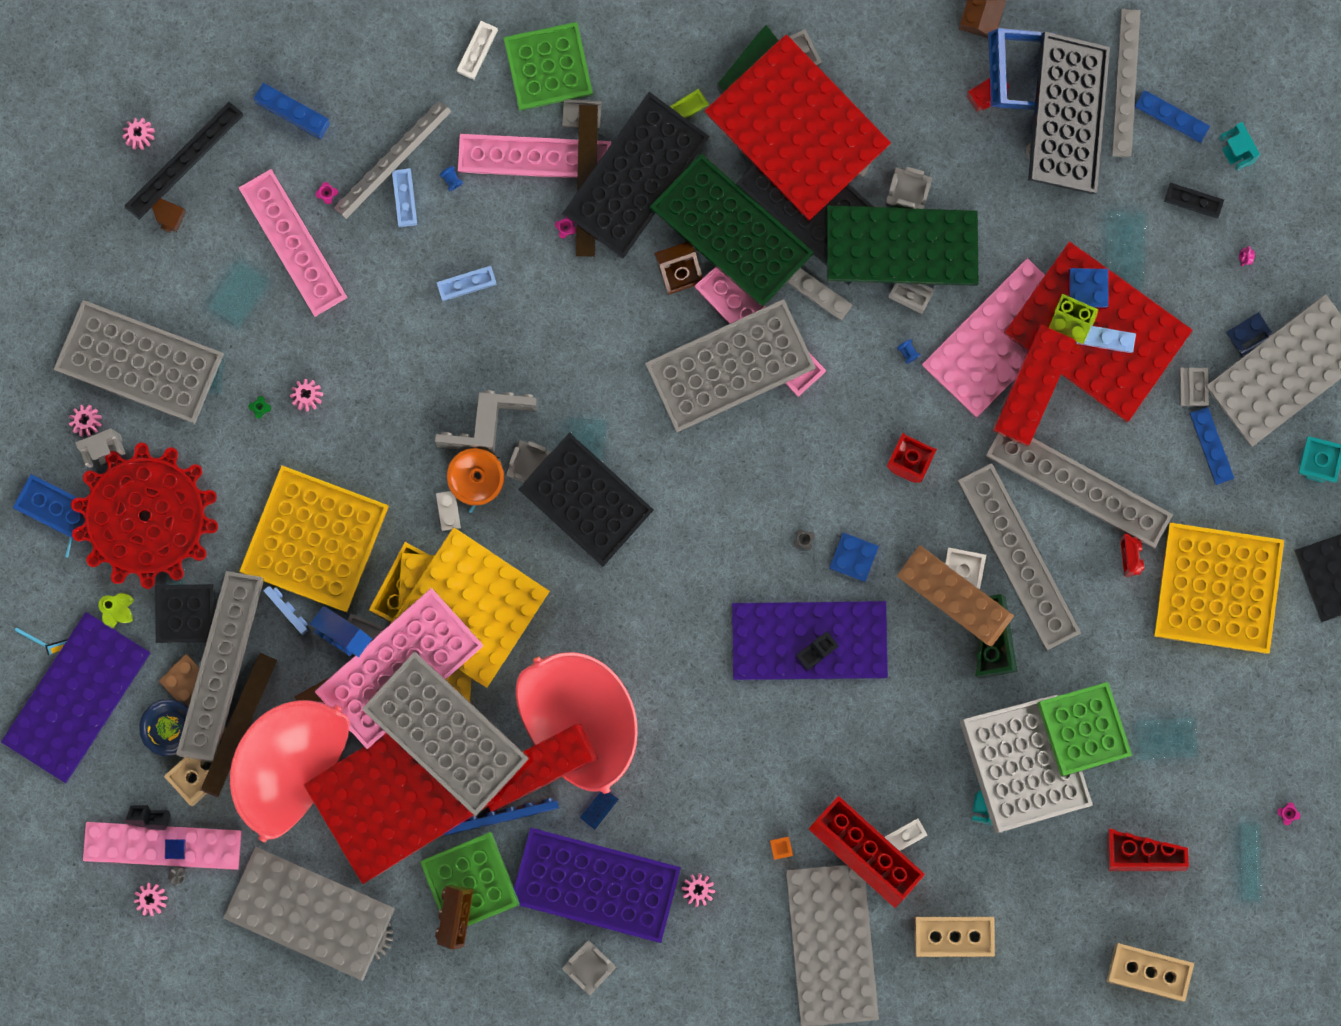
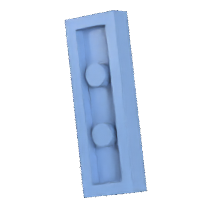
(404, 197)
(466, 283)
(1110, 339)
(287, 609)

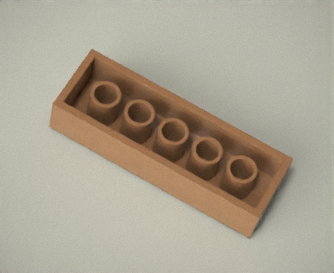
(955, 595)

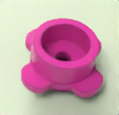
(326, 188)
(564, 232)
(1246, 256)
(1294, 815)

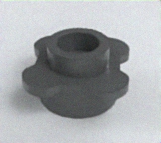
(809, 536)
(177, 876)

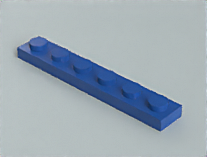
(509, 814)

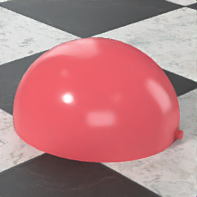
(582, 691)
(280, 756)

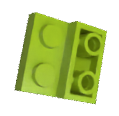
(1073, 318)

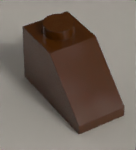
(168, 215)

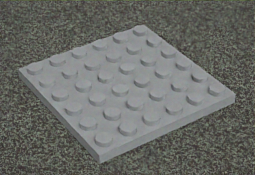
(1019, 768)

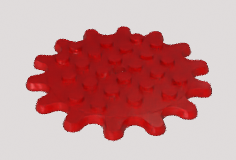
(115, 510)

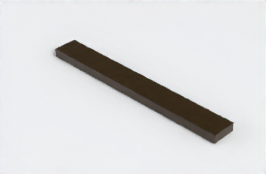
(586, 162)
(238, 724)

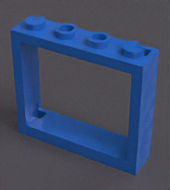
(997, 66)

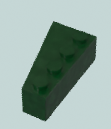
(756, 49)
(1001, 656)

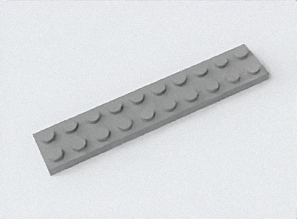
(1082, 488)
(1019, 557)
(220, 666)

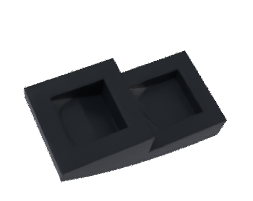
(816, 651)
(144, 817)

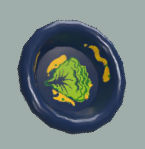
(163, 726)

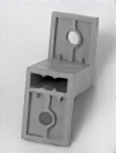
(487, 421)

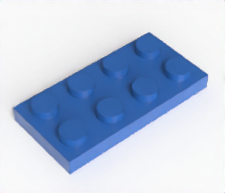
(49, 506)

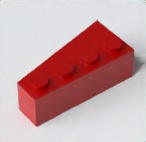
(1137, 853)

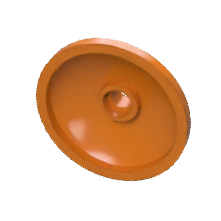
(462, 477)

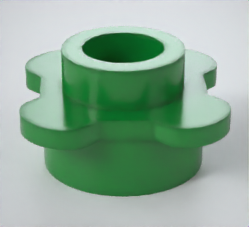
(259, 402)

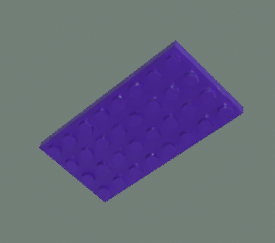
(774, 633)
(75, 697)
(596, 885)

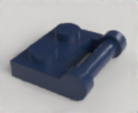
(1248, 330)

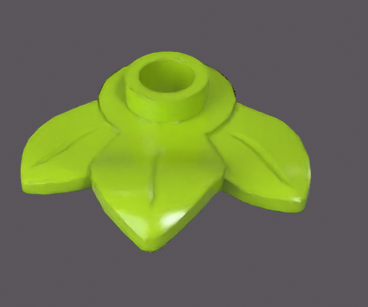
(119, 610)

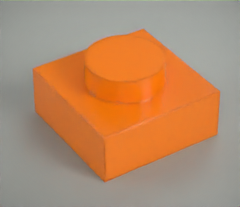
(781, 848)

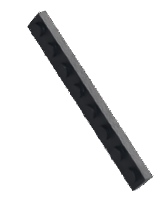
(183, 161)

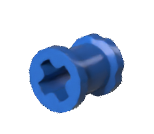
(451, 178)
(908, 351)

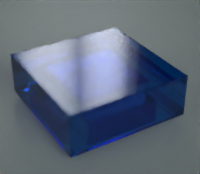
(175, 848)

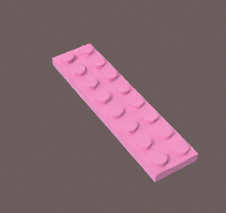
(521, 155)
(293, 242)
(734, 305)
(147, 846)

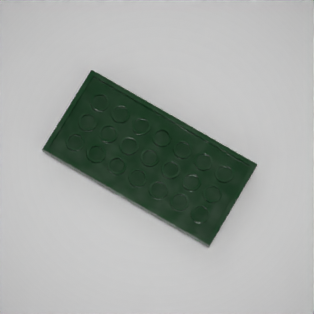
(731, 230)
(902, 245)

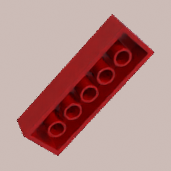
(1034, 385)
(546, 764)
(866, 852)

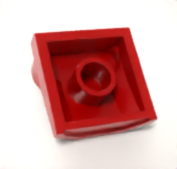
(911, 459)
(1130, 555)

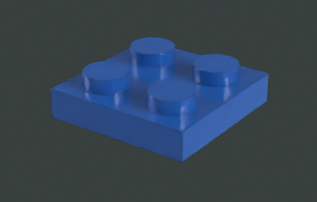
(1089, 286)
(854, 557)

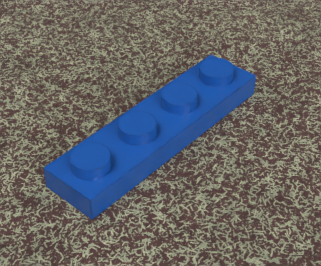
(1172, 116)
(1211, 446)

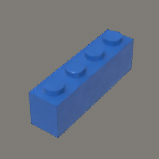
(291, 111)
(340, 632)

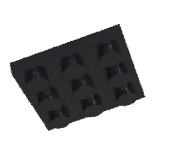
(183, 613)

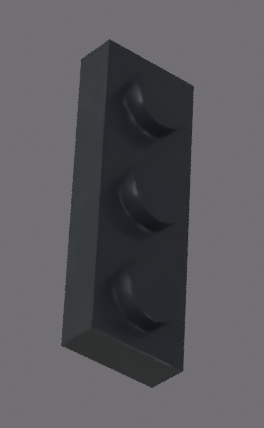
(1194, 200)

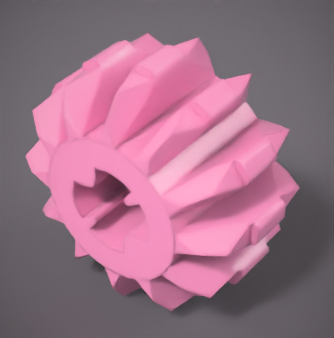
(133, 139)
(304, 401)
(79, 417)
(691, 888)
(156, 895)

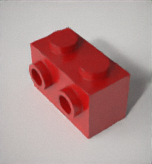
(980, 96)

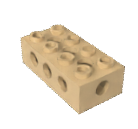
(179, 778)
(963, 926)
(1159, 963)

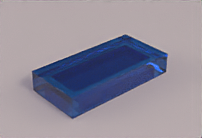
(599, 809)

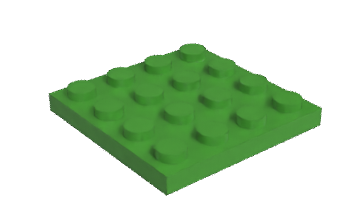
(548, 66)
(1084, 729)
(473, 866)

